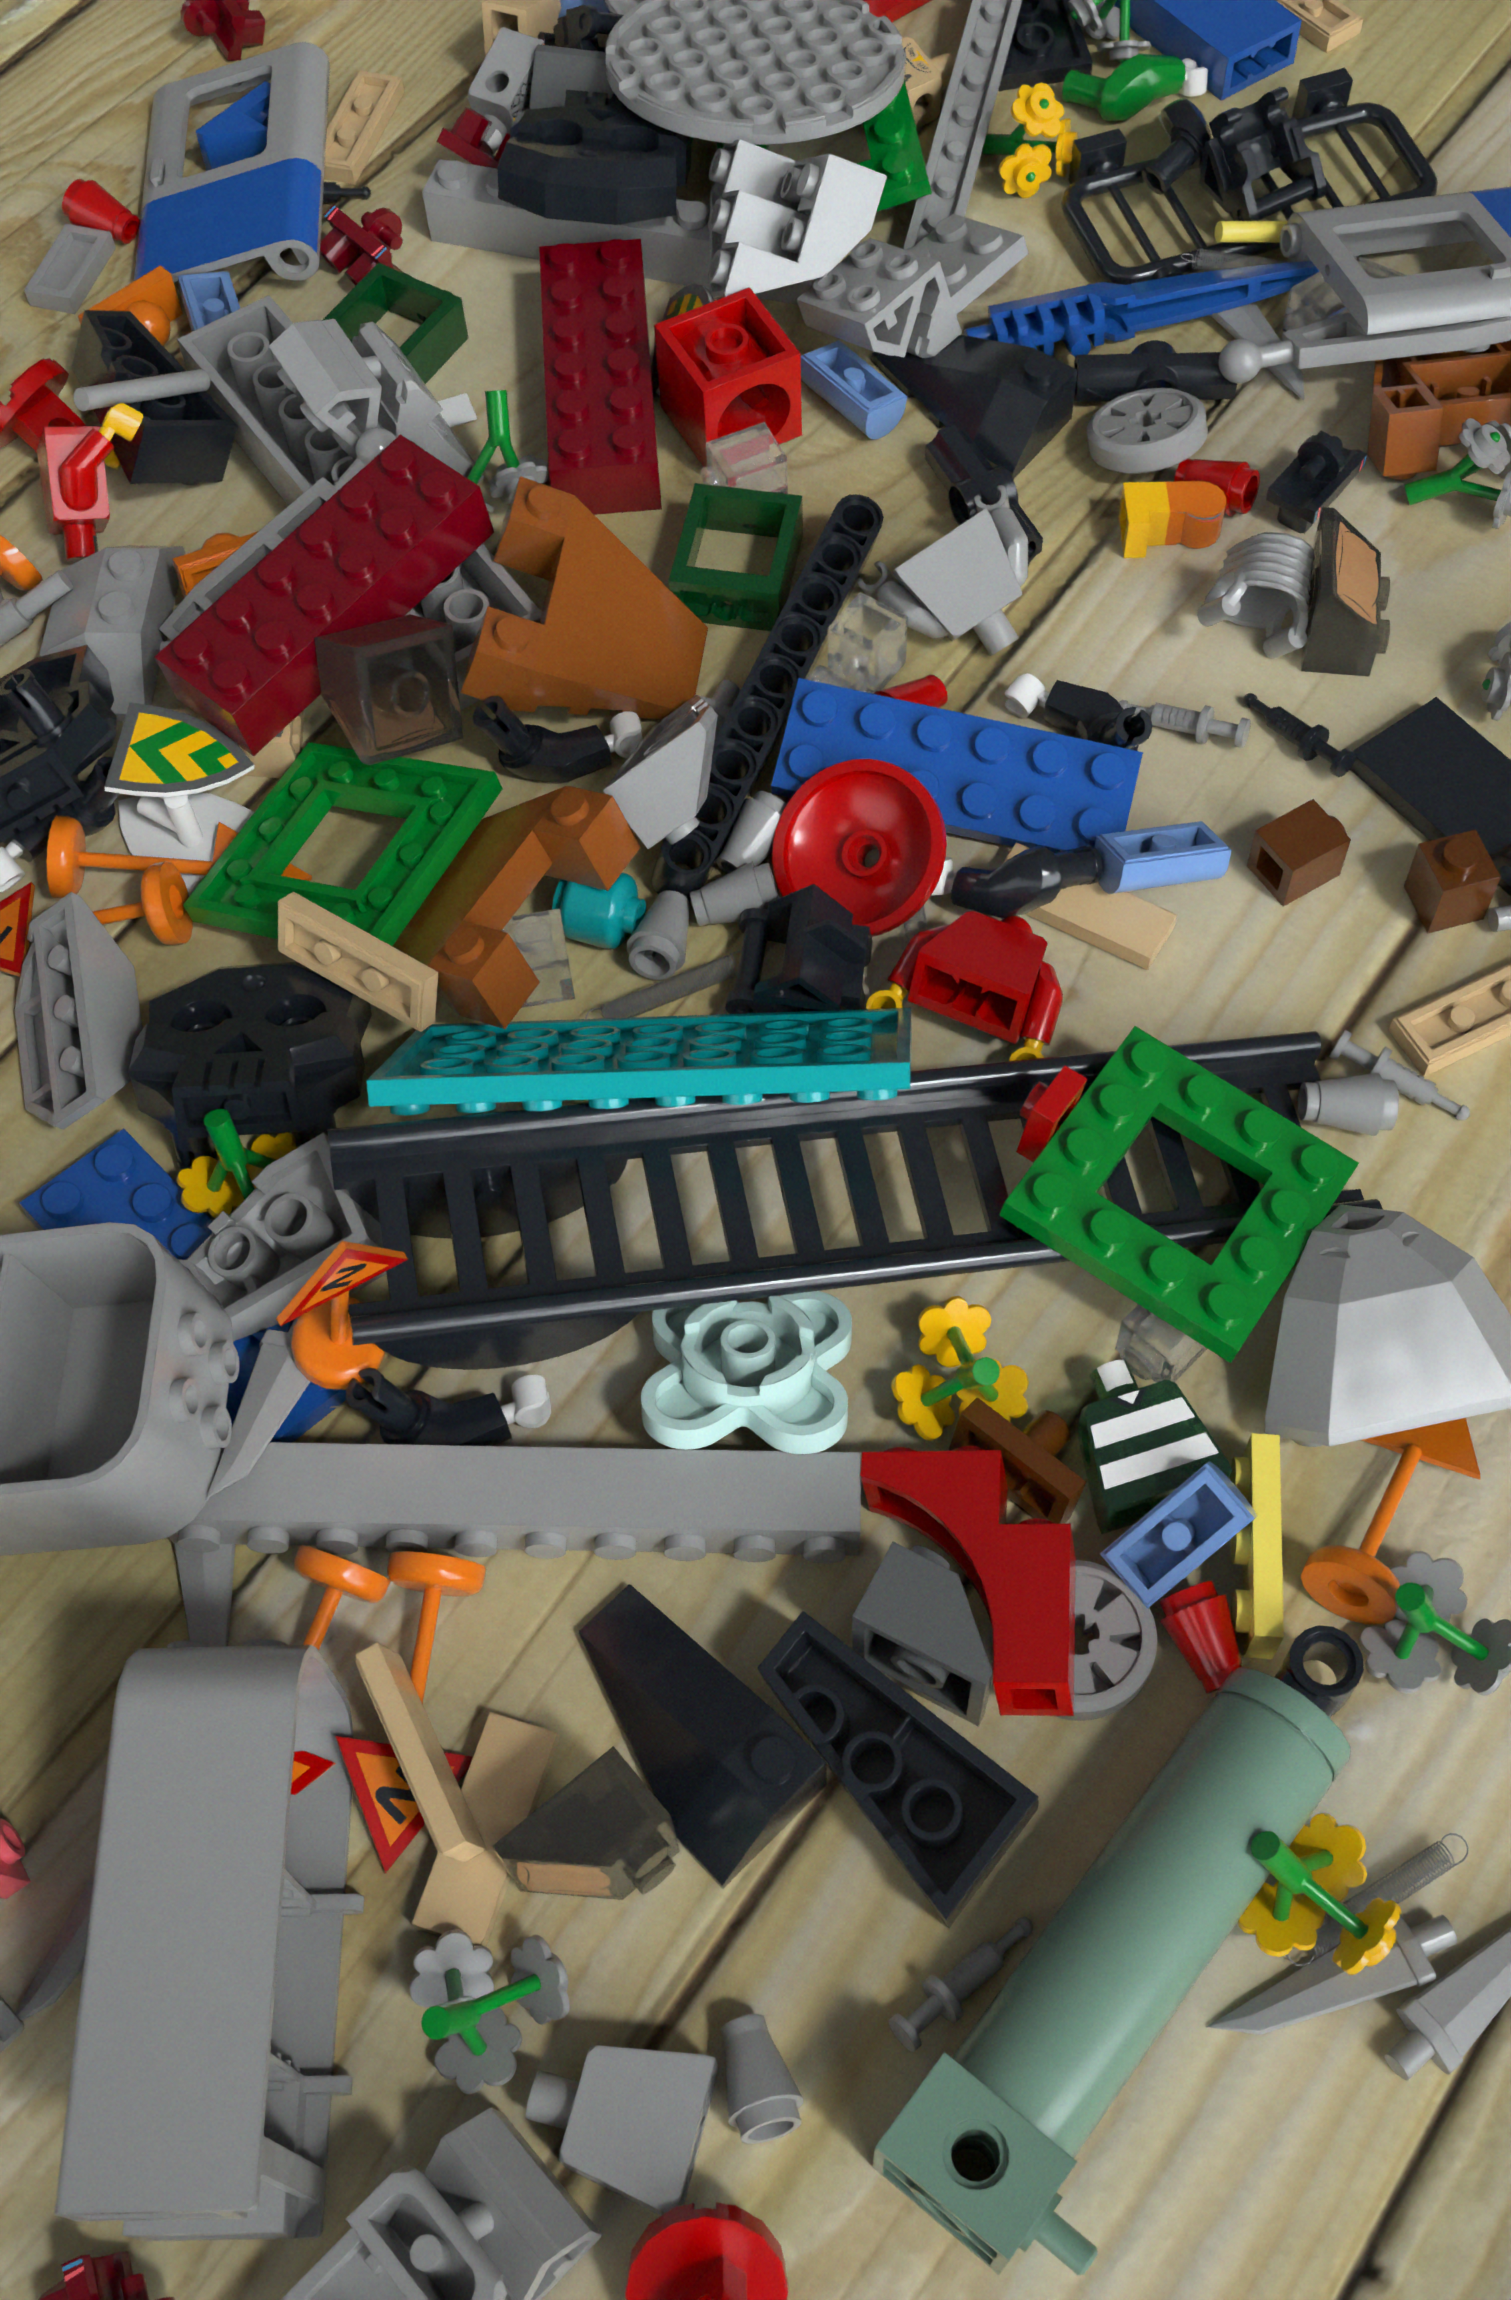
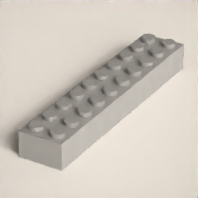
(297, 455)

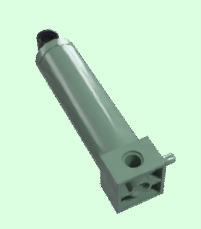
(1119, 1960)

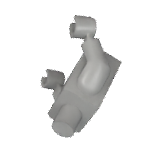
(962, 578)

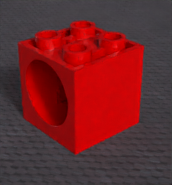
(728, 372)

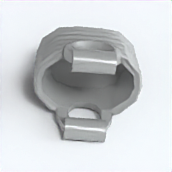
(1260, 585)

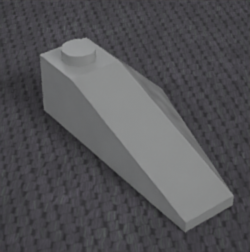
(668, 774)
(279, 1238)

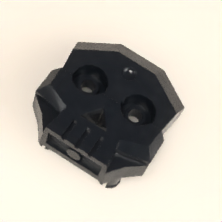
(592, 162)
(51, 729)
(254, 1041)

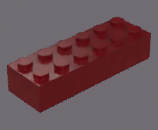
(599, 376)
(348, 565)

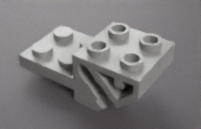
(911, 297)
(363, 388)
(469, 2228)

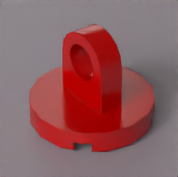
(36, 404)
(707, 2257)

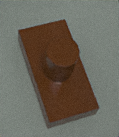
(1032, 1472)

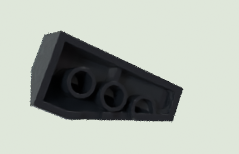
(995, 390)
(701, 1736)

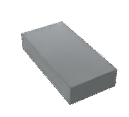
(70, 268)

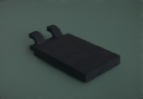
(1045, 46)
(1443, 779)

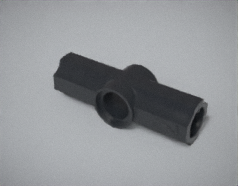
(1150, 366)
(967, 474)

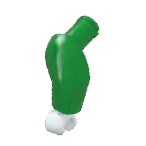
(1135, 85)

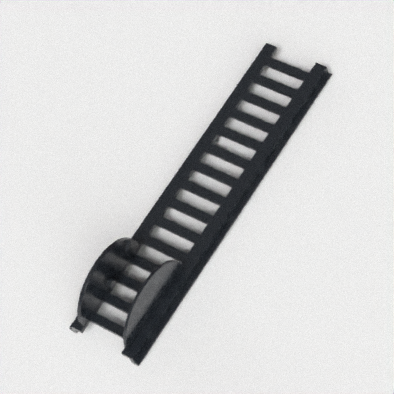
(532, 1167)

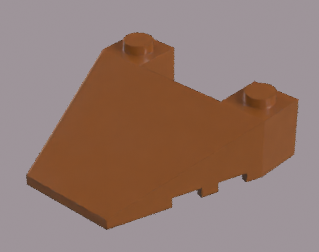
(1427, 399)
(605, 627)
(460, 923)

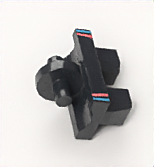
(1314, 480)

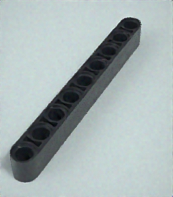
(786, 656)

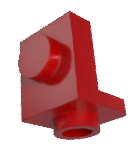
(1047, 1110)

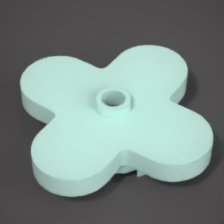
(750, 1370)

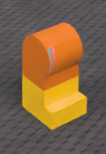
(1169, 515)

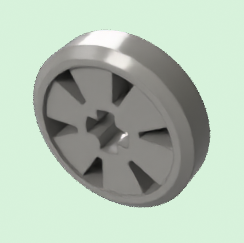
(1147, 430)
(1123, 1645)

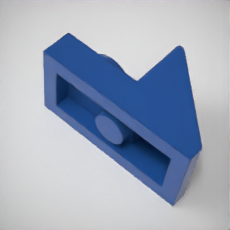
(237, 131)

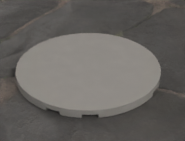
(755, 67)

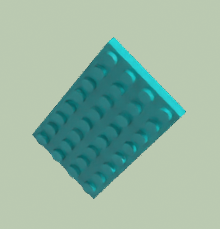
(648, 1059)

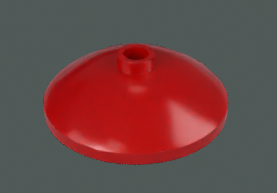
(842, 818)

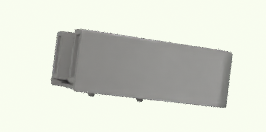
(106, 1389)
(213, 1951)

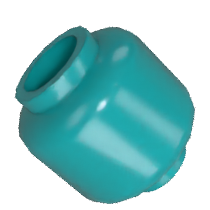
(597, 914)

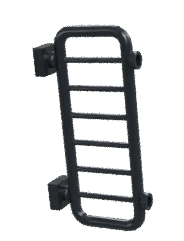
(1318, 109)

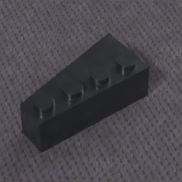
(180, 435)
(911, 1775)

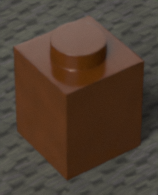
(1298, 852)
(1451, 881)

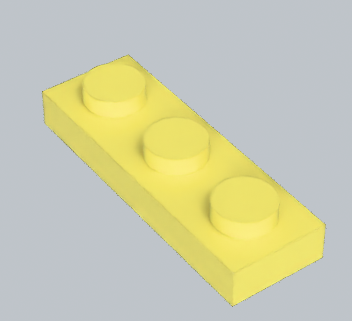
(1258, 1547)

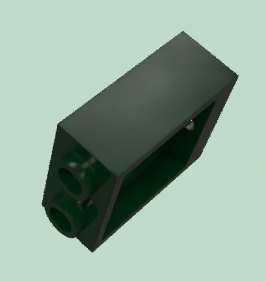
(437, 310)
(754, 597)

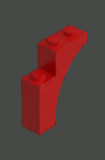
(1017, 1569)

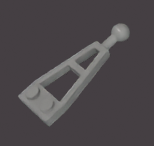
(1344, 342)
(263, 542)

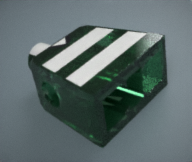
(1139, 1445)

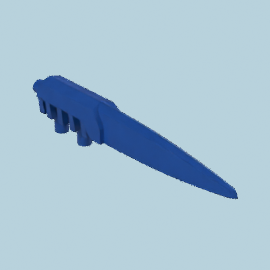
(1121, 310)

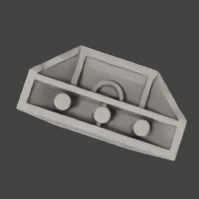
(117, 611)
(74, 1014)

